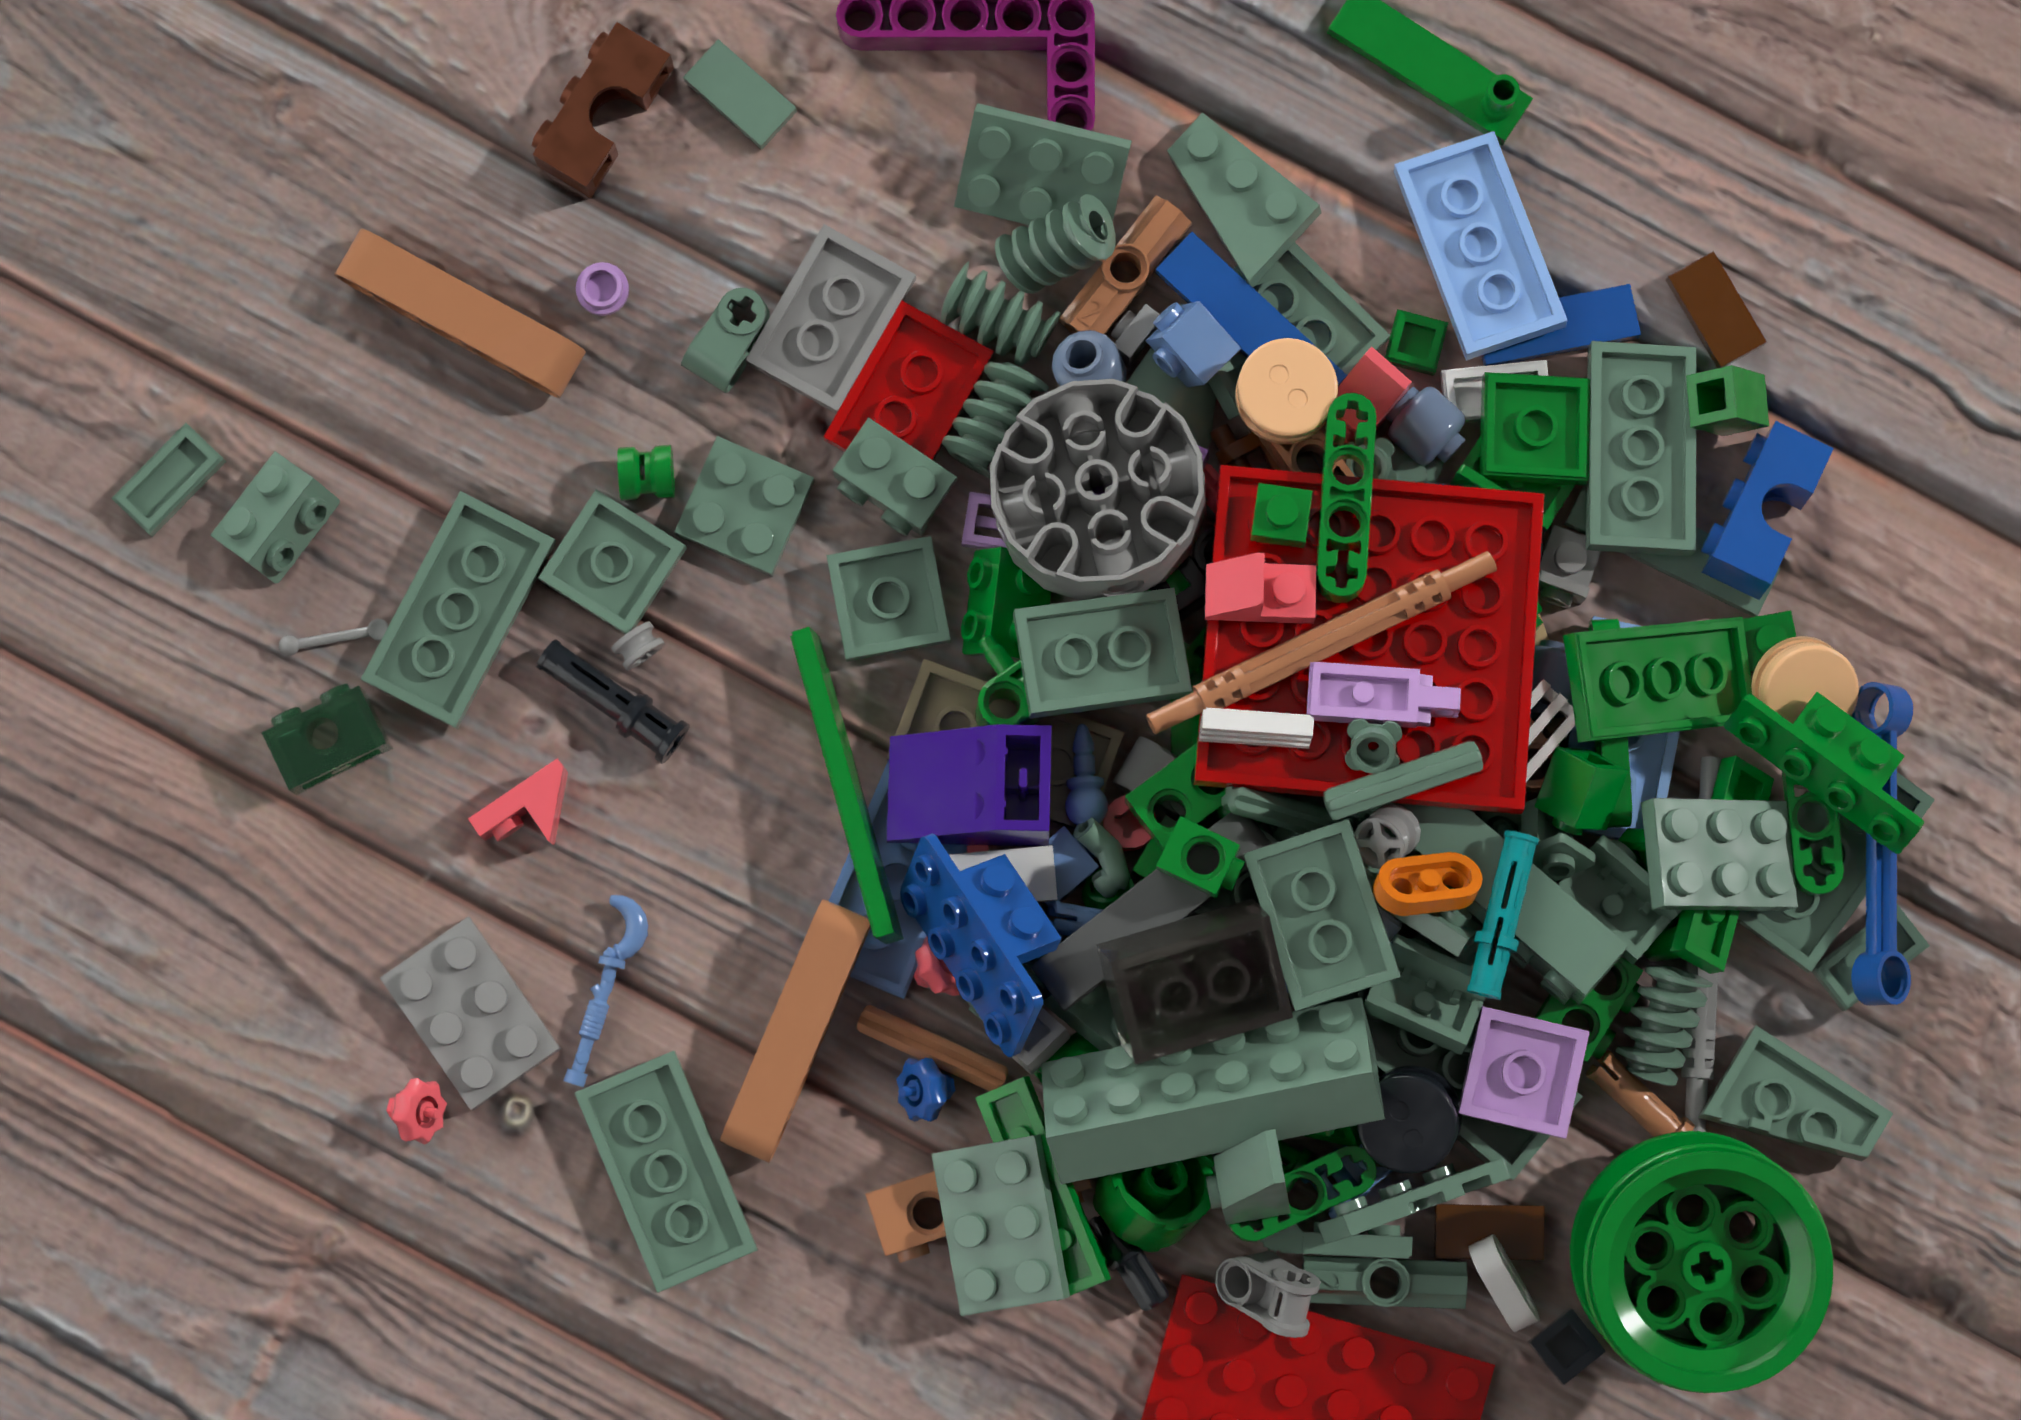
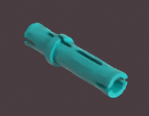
(1485, 978)

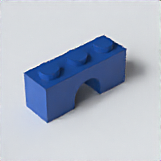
(1782, 469)

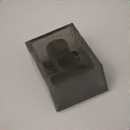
(1194, 981)

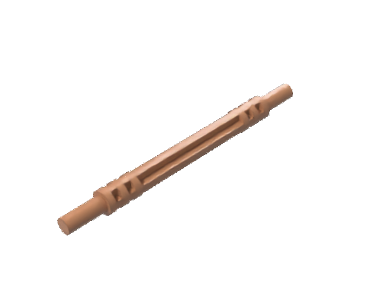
(1322, 642)

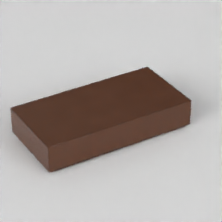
(1716, 310)
(1516, 1227)

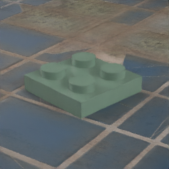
(744, 506)
(612, 562)
(888, 598)

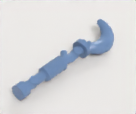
(612, 958)

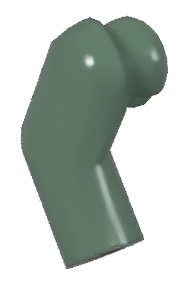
(1110, 854)

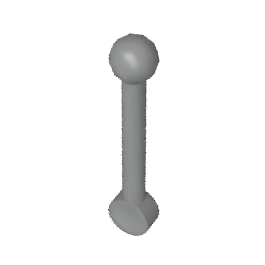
(290, 645)

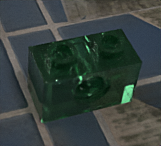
(358, 740)

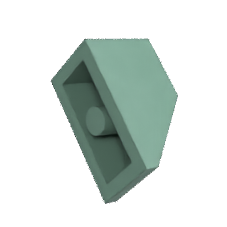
(1249, 1180)

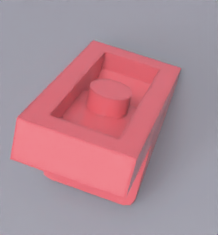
(1260, 591)
(539, 795)

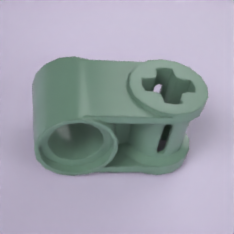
(721, 346)

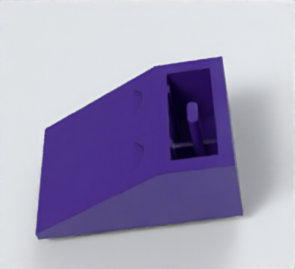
(971, 786)

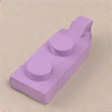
(1377, 695)

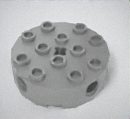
(1088, 439)

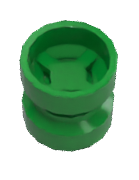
(658, 472)

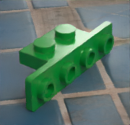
(1832, 760)

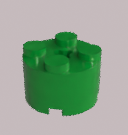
(1155, 1203)

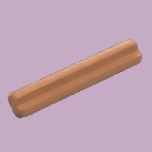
(924, 1044)

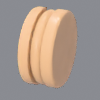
(1286, 390)
(1797, 670)

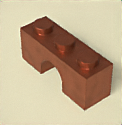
(620, 68)

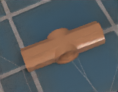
(1144, 245)

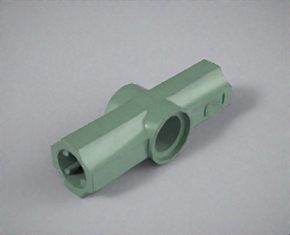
(1419, 1282)

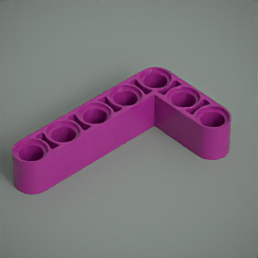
(989, 35)

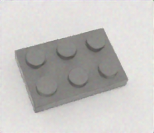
(830, 318)
(470, 1013)

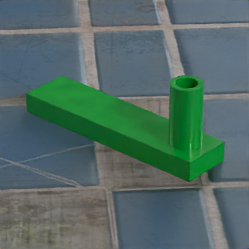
(1431, 66)
(1707, 935)
(1017, 1113)

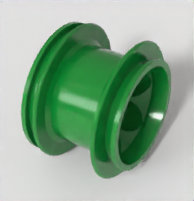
(1760, 1327)

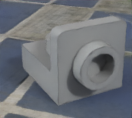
(1566, 568)

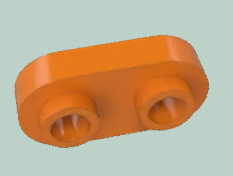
(1418, 883)

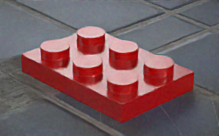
(912, 382)

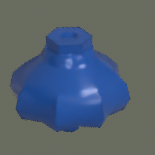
(923, 1089)

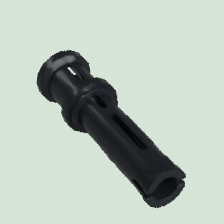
(632, 713)

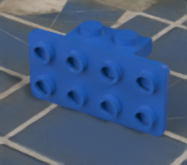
(983, 931)

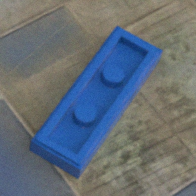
(1591, 316)

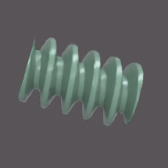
(1057, 245)
(997, 316)
(992, 415)
(1664, 1024)

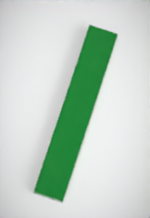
(846, 786)

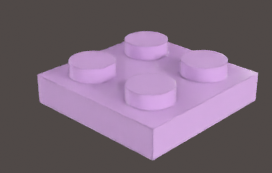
(1523, 1072)

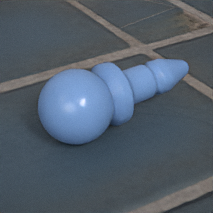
(1085, 797)

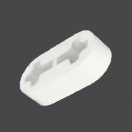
(1504, 1283)

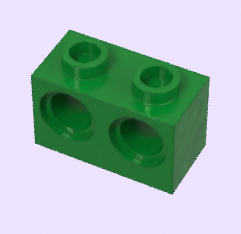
(1175, 784)
(1599, 1008)

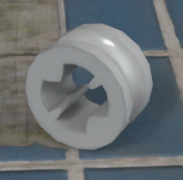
(638, 645)

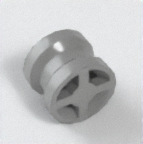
(1377, 845)

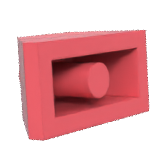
(1376, 381)

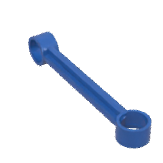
(1881, 953)

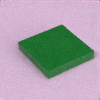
(1535, 428)

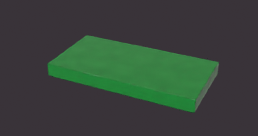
(1657, 677)

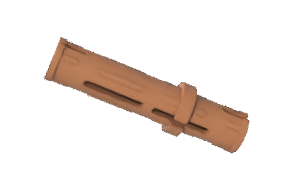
(1636, 1097)

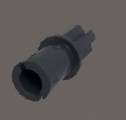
(1132, 1266)

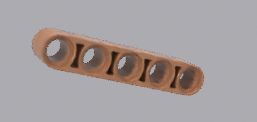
(460, 313)
(796, 1031)

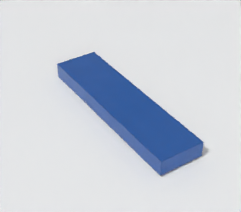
(1246, 316)

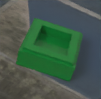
(1416, 342)

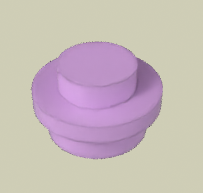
(602, 289)

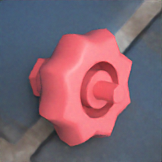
(933, 972)
(418, 1110)

